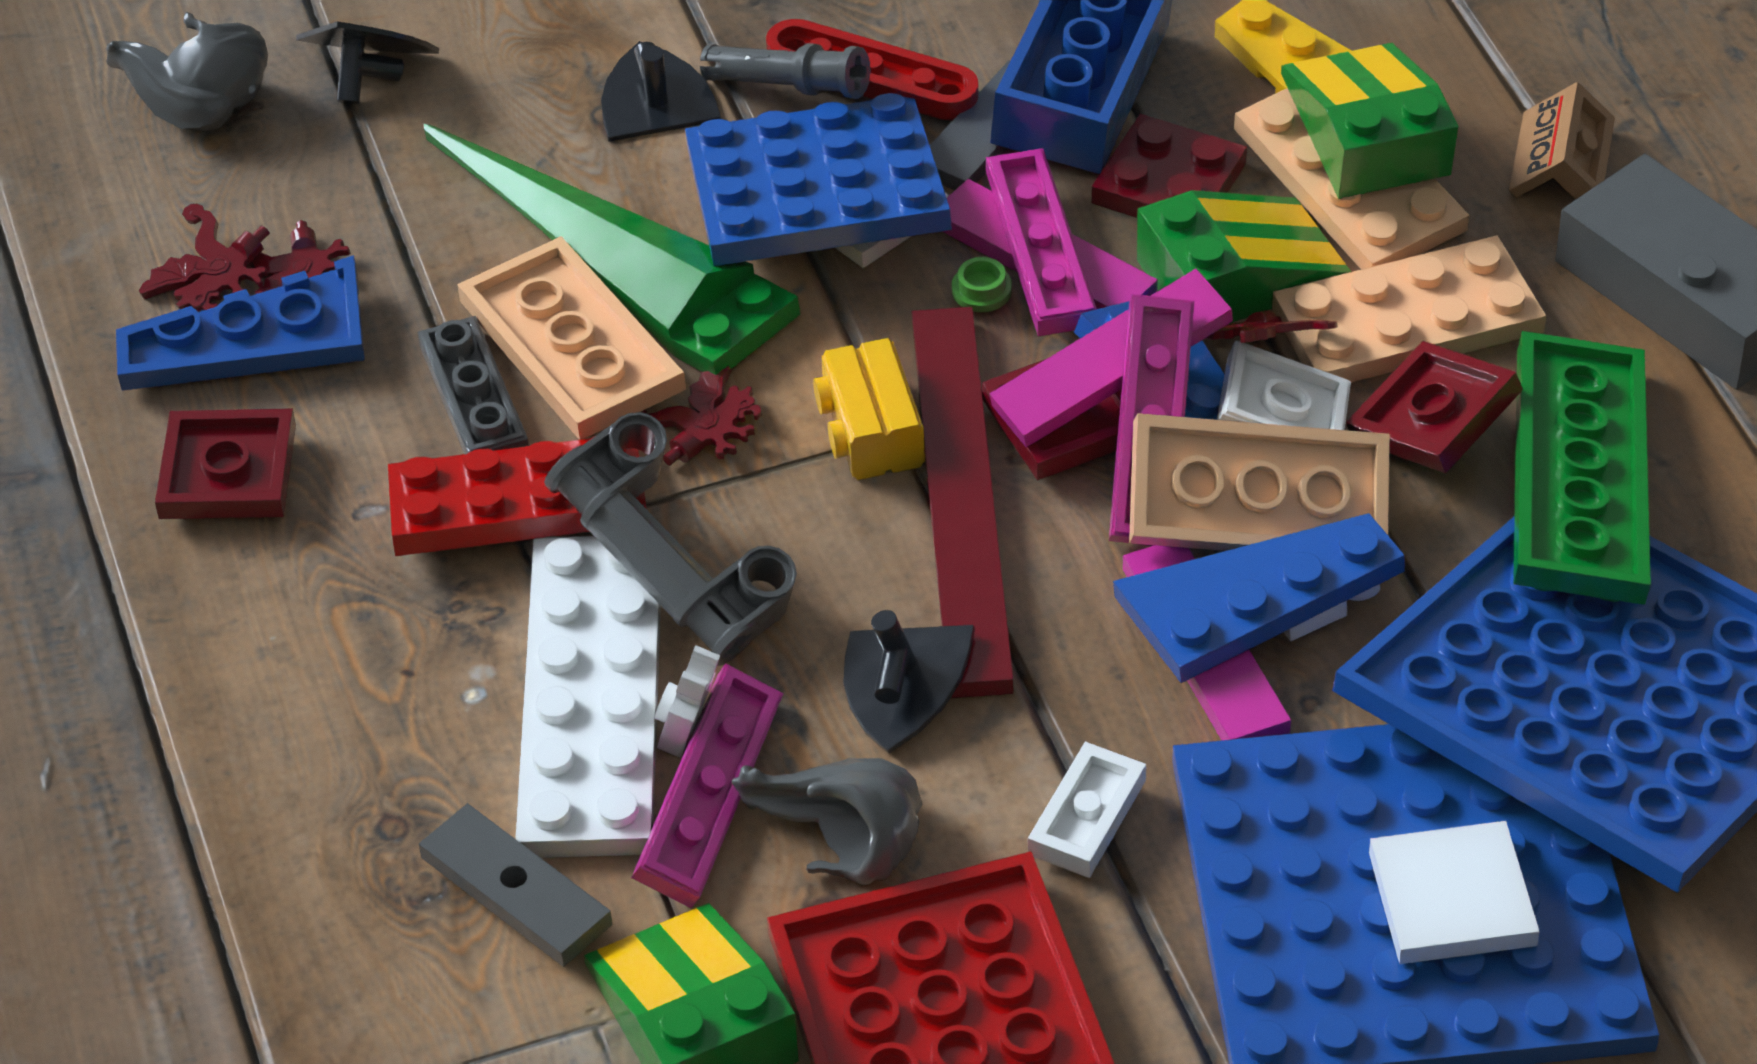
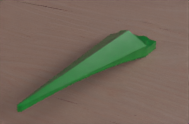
(660, 275)

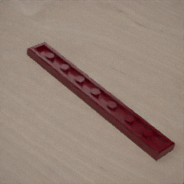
(962, 495)

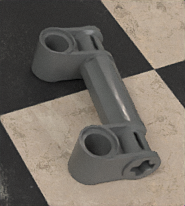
(604, 489)

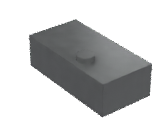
(1669, 263)

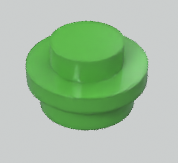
(982, 284)

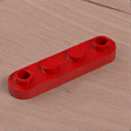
(935, 84)

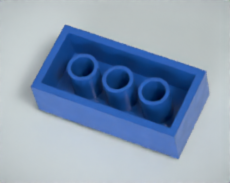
(1077, 77)

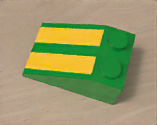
(1373, 118)
(1237, 243)
(695, 994)

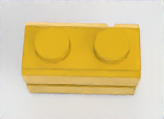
(871, 409)

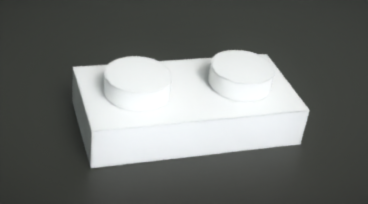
(1087, 809)

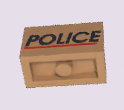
(1565, 141)

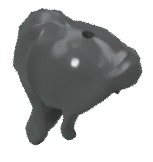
(200, 78)
(860, 804)

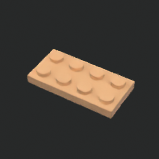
(1367, 226)
(1447, 297)
(571, 337)
(1249, 481)

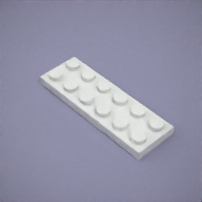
(588, 705)

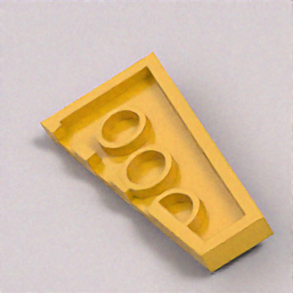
(1269, 37)

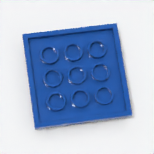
(816, 179)

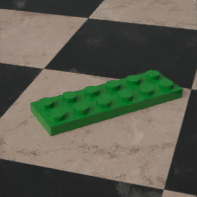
(1581, 469)

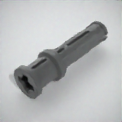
(807, 69)

